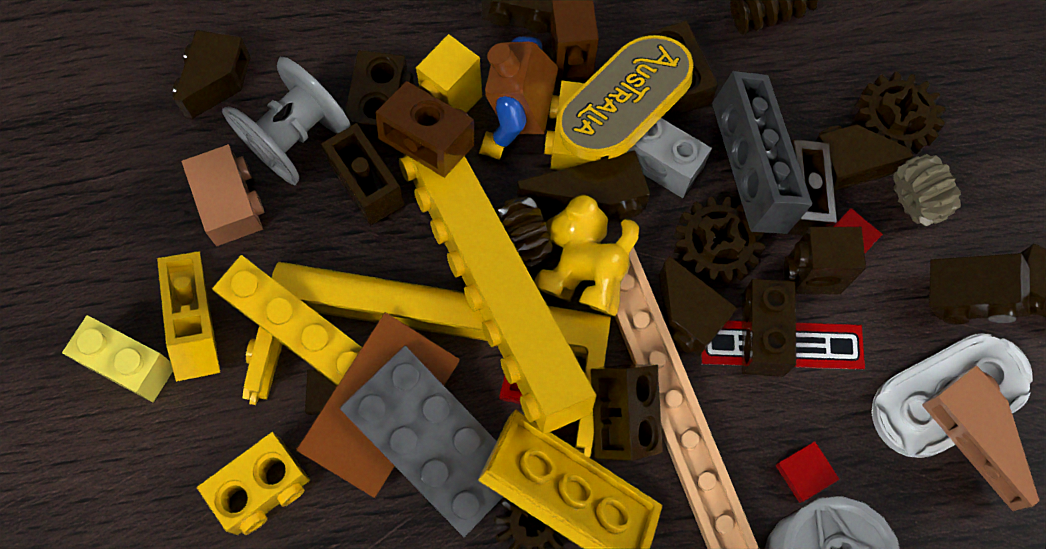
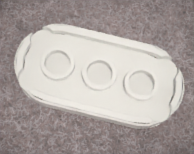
(899, 401)

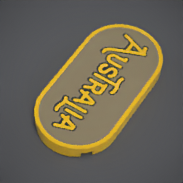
(625, 97)

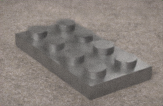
(427, 438)

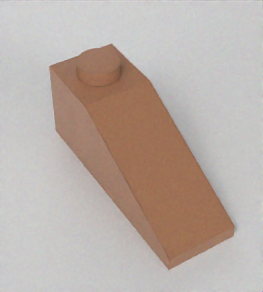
(984, 430)

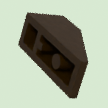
(614, 184)

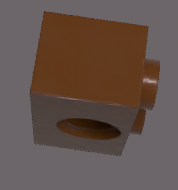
(573, 39)
(425, 128)

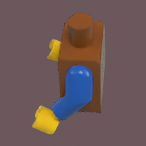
(518, 91)

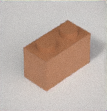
(223, 195)

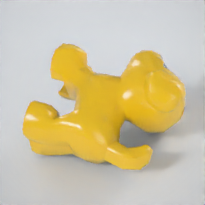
(579, 233)

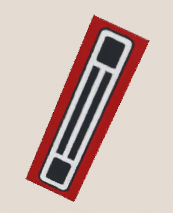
(816, 346)

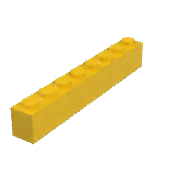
(505, 295)

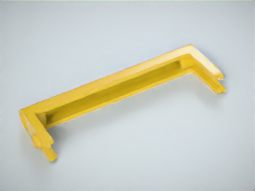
(418, 308)

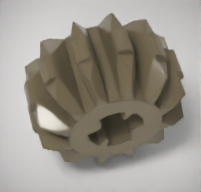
(926, 189)

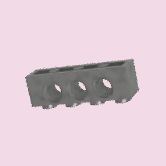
(760, 153)

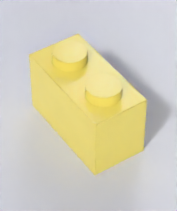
(119, 358)

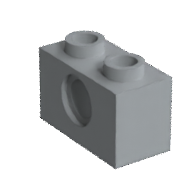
(671, 157)

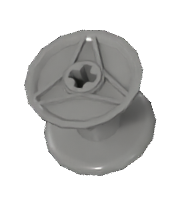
(306, 105)
(833, 525)

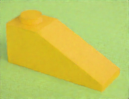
(187, 317)

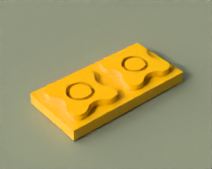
(568, 489)

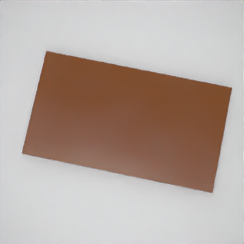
(335, 439)

